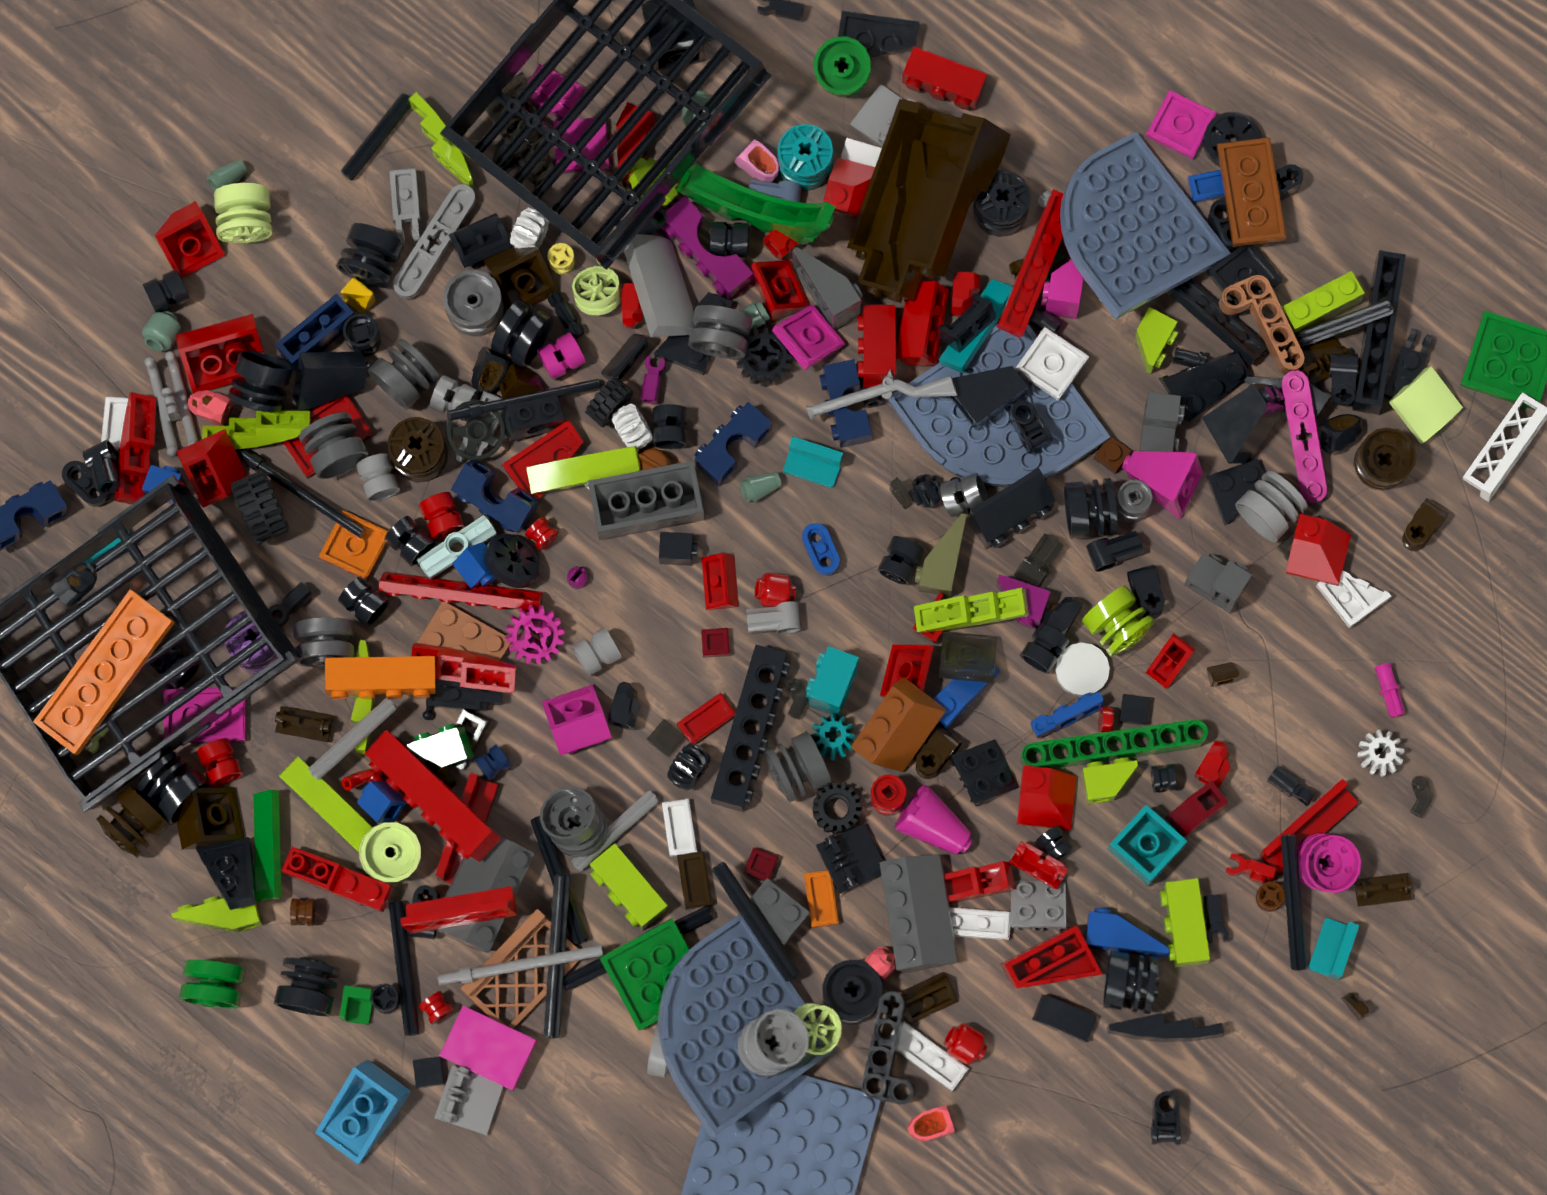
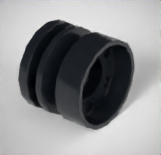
(1003, 217)
(370, 255)
(260, 381)
(1090, 508)
(170, 785)
(1130, 982)
(307, 986)

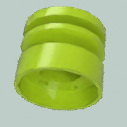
(1118, 621)

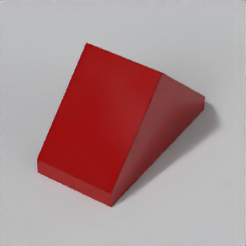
(1170, 661)

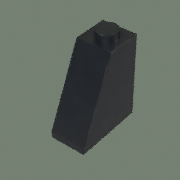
(327, 377)
(988, 393)

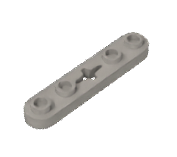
(420, 263)

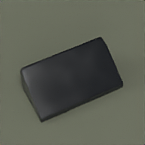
(625, 357)

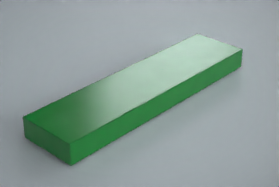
(267, 845)

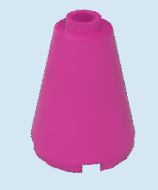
(933, 822)

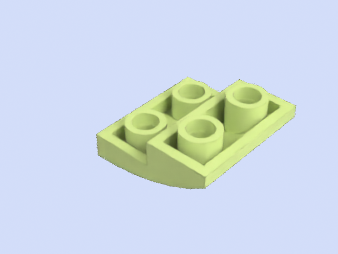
(1425, 404)

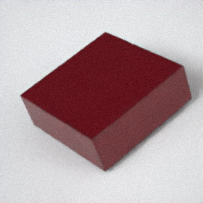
(715, 642)
(760, 864)

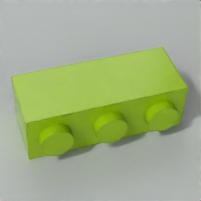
(1324, 302)
(627, 888)
(1185, 923)

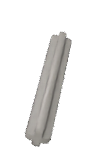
(352, 738)
(619, 827)

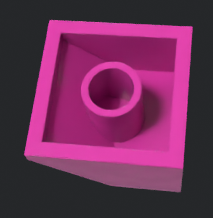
(1063, 291)
(576, 720)

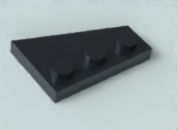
(879, 33)
(676, 348)
(1206, 382)
(231, 871)

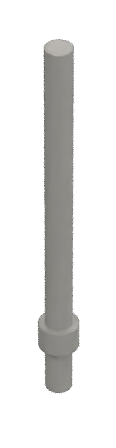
(466, 974)

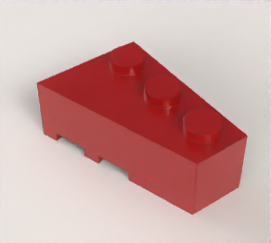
(1052, 960)

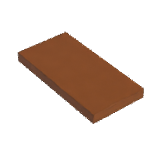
(1251, 192)

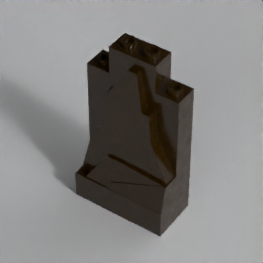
(921, 196)

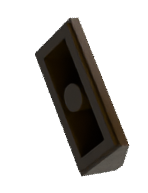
(928, 997)

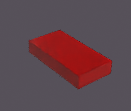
(706, 719)

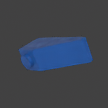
(958, 697)
(1114, 933)

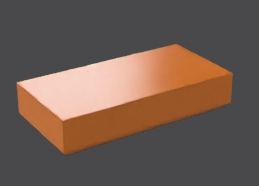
(821, 899)

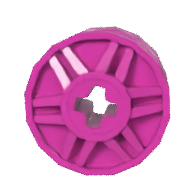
(1341, 867)

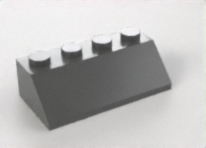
(646, 500)
(498, 869)
(918, 912)

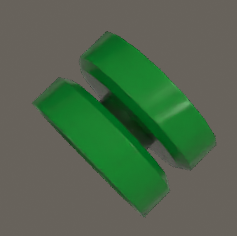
(839, 51)
(211, 984)

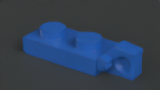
(1067, 715)

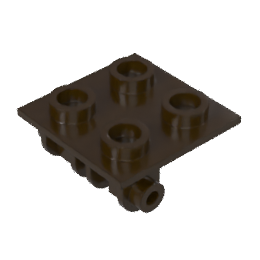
(1318, 358)

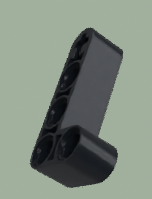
(1288, 188)
(890, 1046)

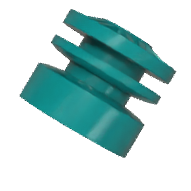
(806, 170)

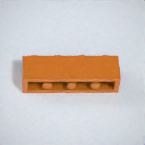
(380, 677)

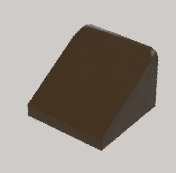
(1222, 674)

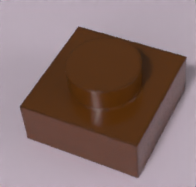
(1112, 455)

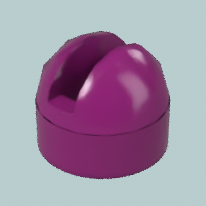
(581, 581)

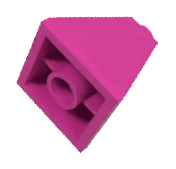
(1168, 475)

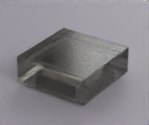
(665, 738)

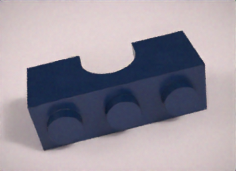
(746, 425)
(850, 426)
(474, 487)
(40, 502)

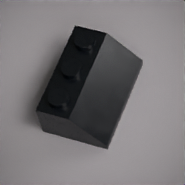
(1012, 509)

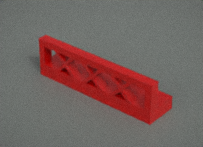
(479, 797)
(1316, 819)
(460, 910)

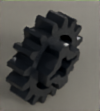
(774, 358)

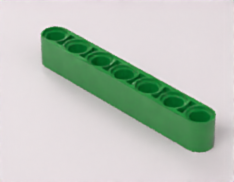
(1124, 737)

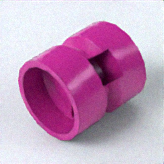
(569, 351)

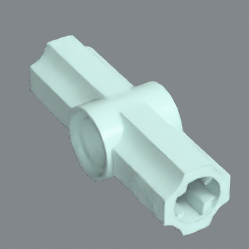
(442, 557)

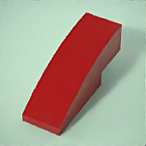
(979, 882)

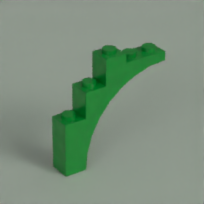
(732, 201)

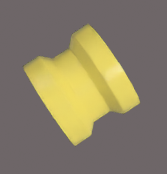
(561, 252)

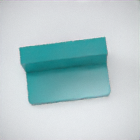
(813, 462)
(1333, 948)

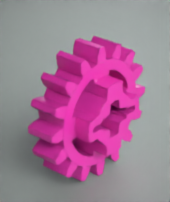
(525, 639)

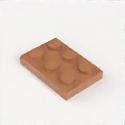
(461, 632)

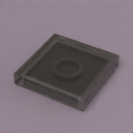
(968, 657)

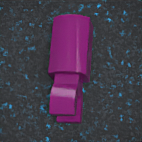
(652, 382)

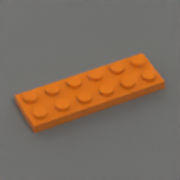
(103, 672)

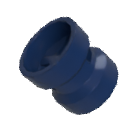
(492, 763)

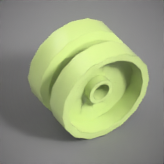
(406, 850)

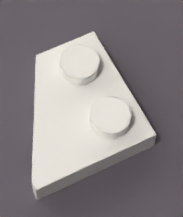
(1352, 598)

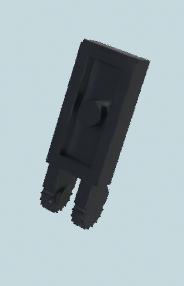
(1408, 365)

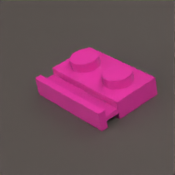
(548, 88)

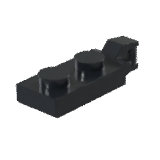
(452, 696)

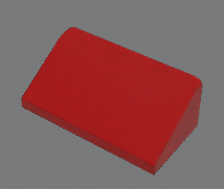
(720, 581)

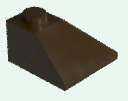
(521, 275)
(209, 818)

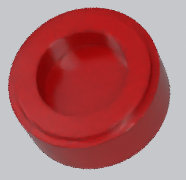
(1105, 719)

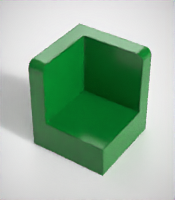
(356, 1005)

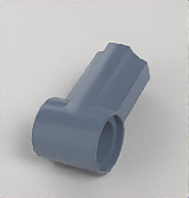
(784, 190)

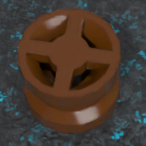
(1273, 893)
(302, 912)

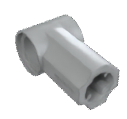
(782, 618)

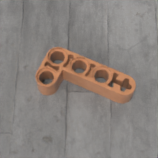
(1266, 326)

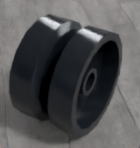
(521, 333)
(857, 976)

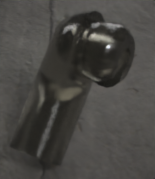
(798, 694)
(1423, 796)

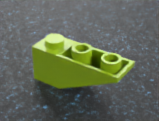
(216, 915)

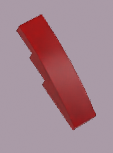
(135, 447)
(469, 668)

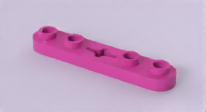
(1301, 409)

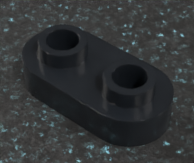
(85, 485)

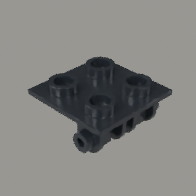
(984, 772)
(850, 858)

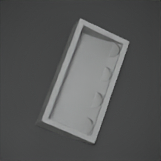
(659, 286)

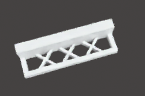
(1511, 455)

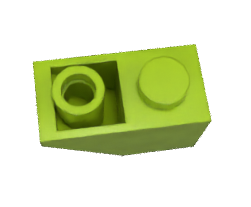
(1153, 336)
(1105, 782)

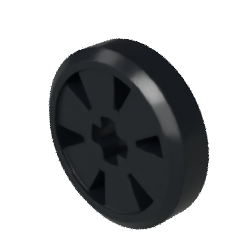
(1228, 125)
(507, 547)

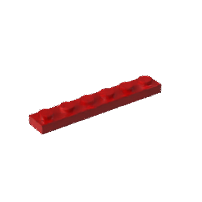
(1033, 269)
(450, 591)

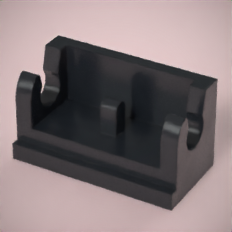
(480, 240)
(969, 324)

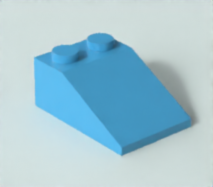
(362, 1111)

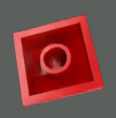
(848, 186)
(188, 240)
(1318, 550)
(1046, 798)

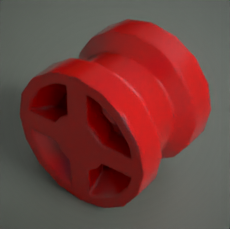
(542, 533)
(436, 1007)

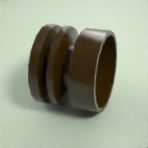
(1393, 446)
(416, 464)
(132, 822)

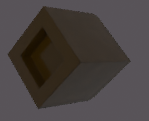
(519, 382)

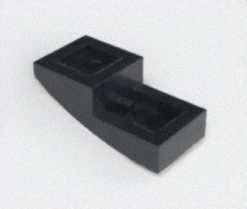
(1064, 1018)

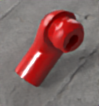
(360, 778)

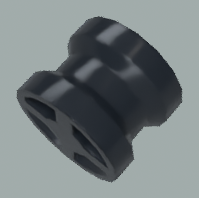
(1163, 778)

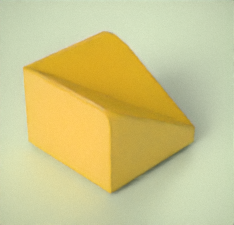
(358, 296)

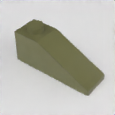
(941, 563)

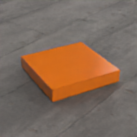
(350, 552)

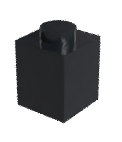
(677, 548)

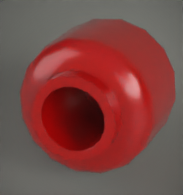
(774, 589)
(965, 1044)

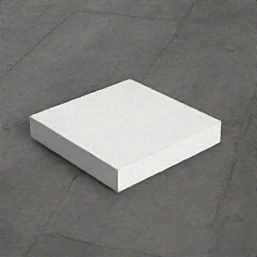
(1052, 363)

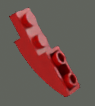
(337, 879)

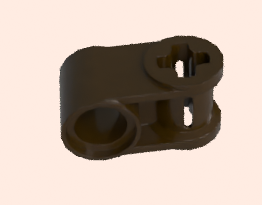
(1425, 522)
(939, 750)

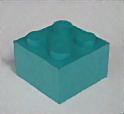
(833, 681)
(1147, 845)

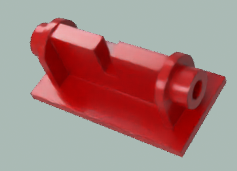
(1042, 868)

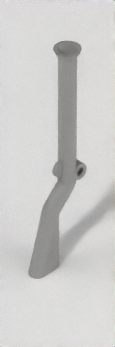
(937, 388)

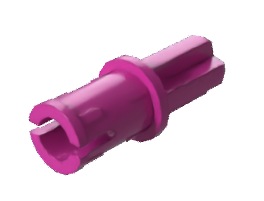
(1389, 690)

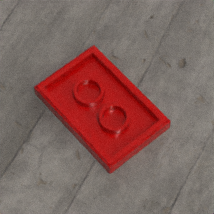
(339, 405)

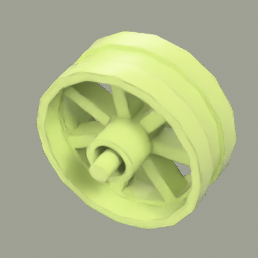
(595, 282)
(817, 1029)

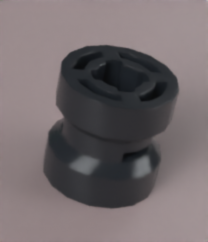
(1055, 843)
(382, 995)

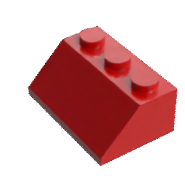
(212, 351)

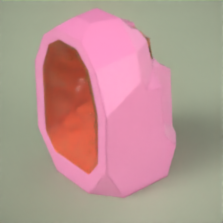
(758, 162)

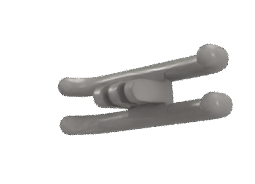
(171, 404)

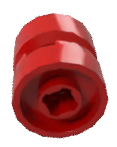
(440, 512)
(219, 761)
(888, 795)

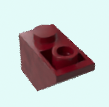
(1197, 809)

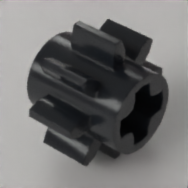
(925, 490)

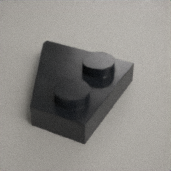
(1231, 485)

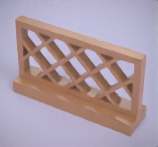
(504, 954)

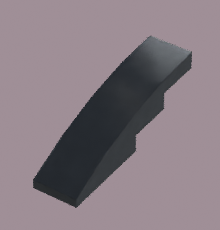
(1155, 1029)

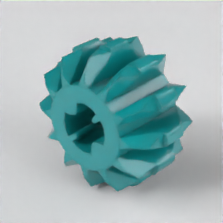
(841, 742)

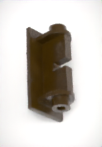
(303, 724)
(1383, 889)

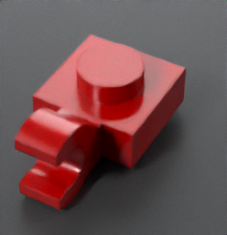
(1257, 871)

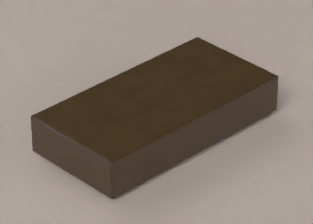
(694, 880)

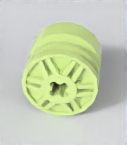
(243, 213)

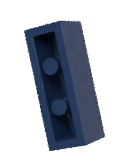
(315, 331)

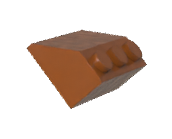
(899, 726)

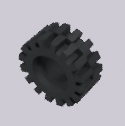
(608, 401)
(837, 792)

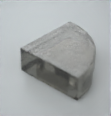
(900, 493)

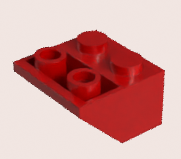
(212, 467)

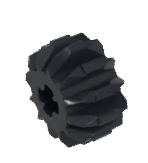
(688, 766)

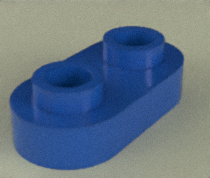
(820, 550)

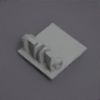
(877, 114)
(1038, 906)
(469, 1100)

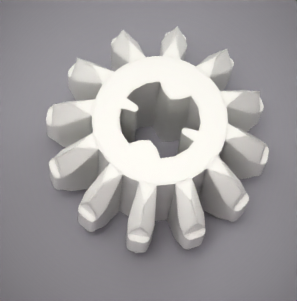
(529, 229)
(632, 426)
(1371, 746)

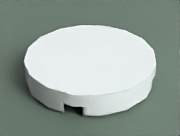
(1082, 669)

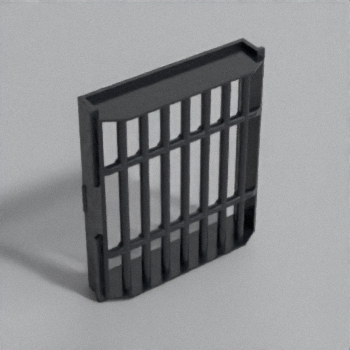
(653, 199)
(226, 567)

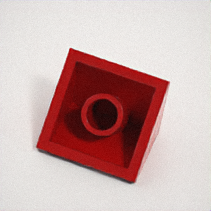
(779, 288)
(908, 662)

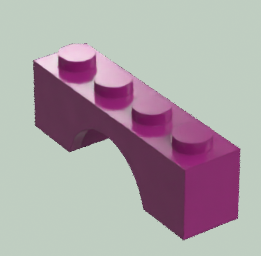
(728, 273)

